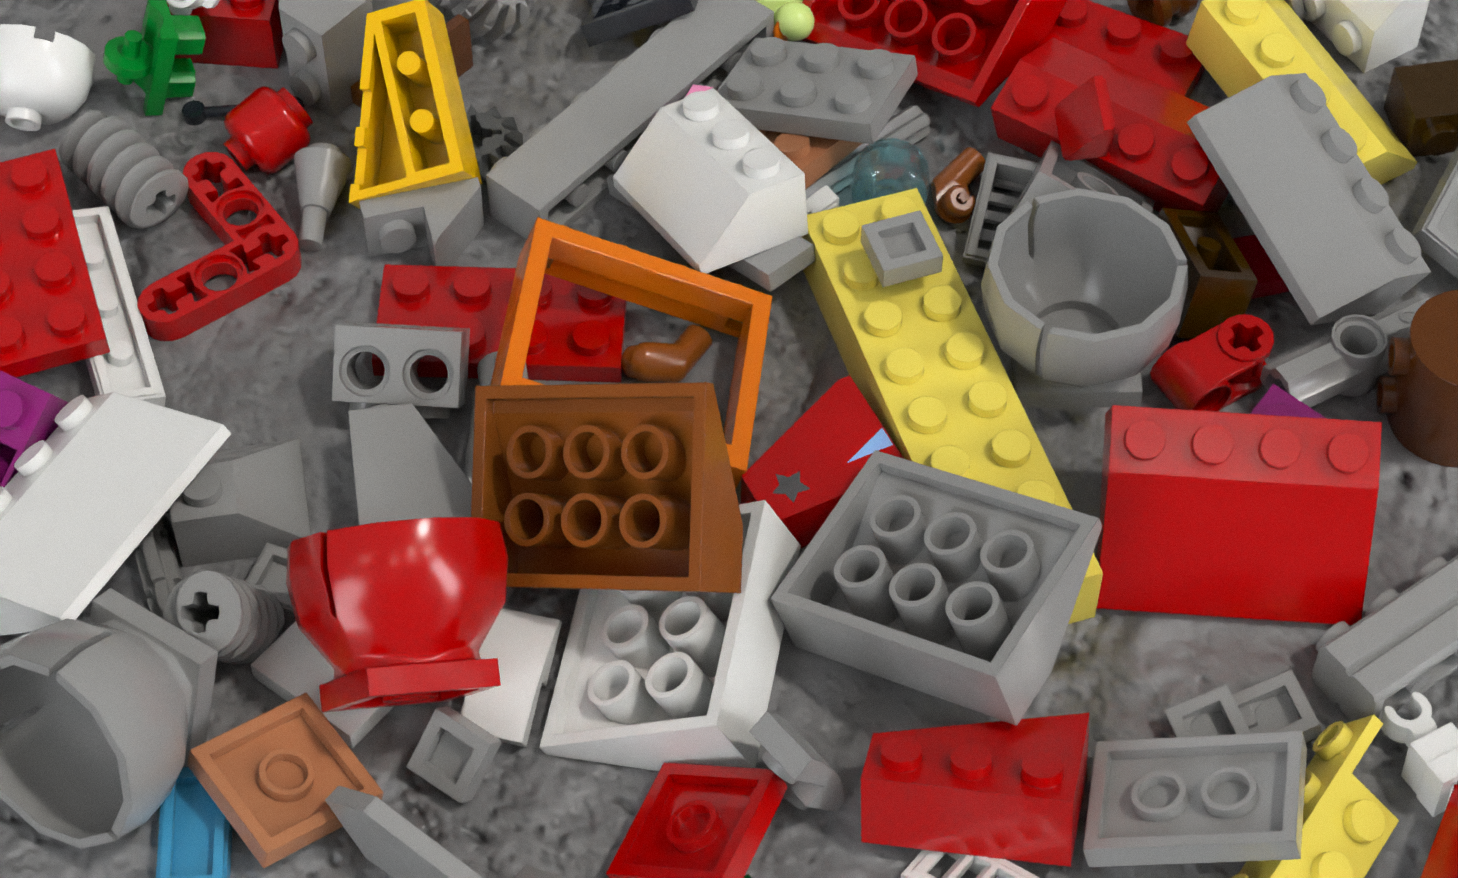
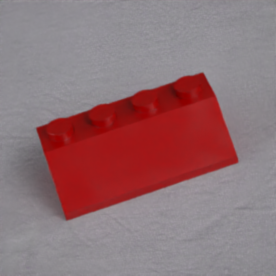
(1151, 137)

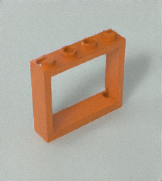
(649, 283)

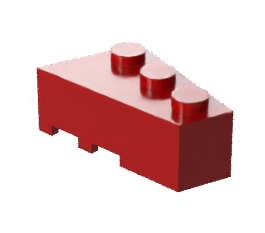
(979, 788)

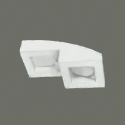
(525, 656)

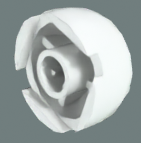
(41, 78)

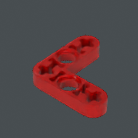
(242, 246)

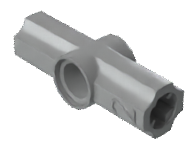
(1345, 360)

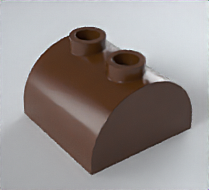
(1424, 392)

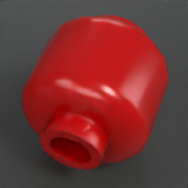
(267, 130)

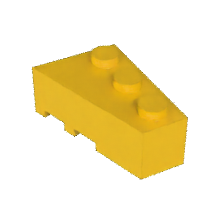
(411, 106)

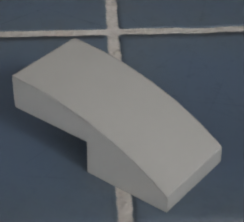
(1262, 708)

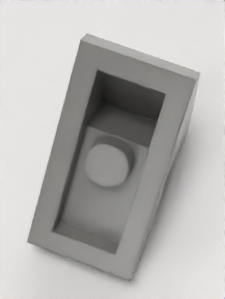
(434, 216)

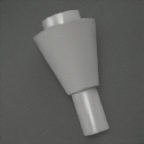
(320, 180)

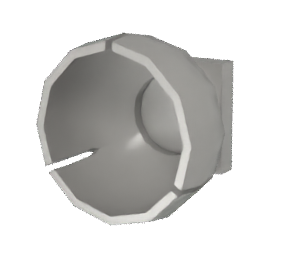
(1083, 297)
(108, 723)

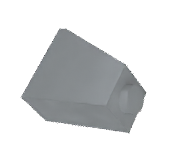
(403, 467)

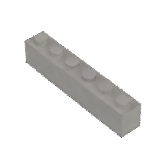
(568, 160)

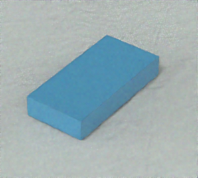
(192, 833)

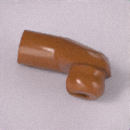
(951, 189)
(666, 361)

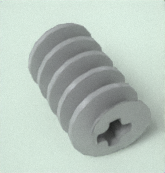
(122, 169)
(226, 614)

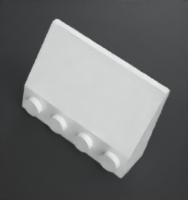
(91, 501)
(674, 671)

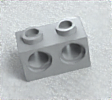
(401, 351)

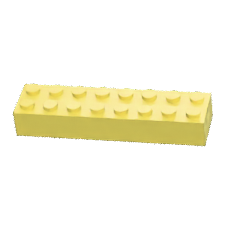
(929, 364)

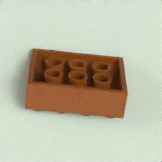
(609, 486)

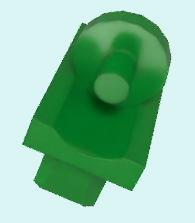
(150, 55)

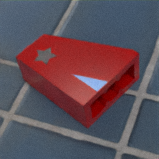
(817, 460)

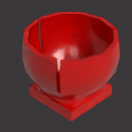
(400, 608)

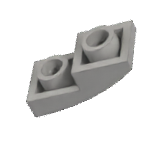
(794, 760)

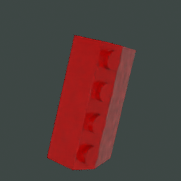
(957, 44)
(1237, 514)

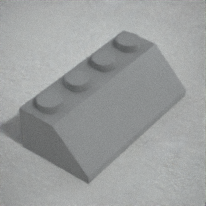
(1310, 198)

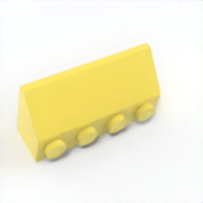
(1263, 38)

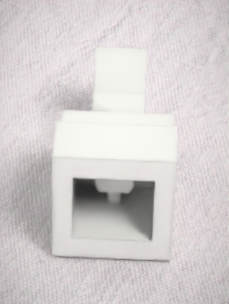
(1431, 753)

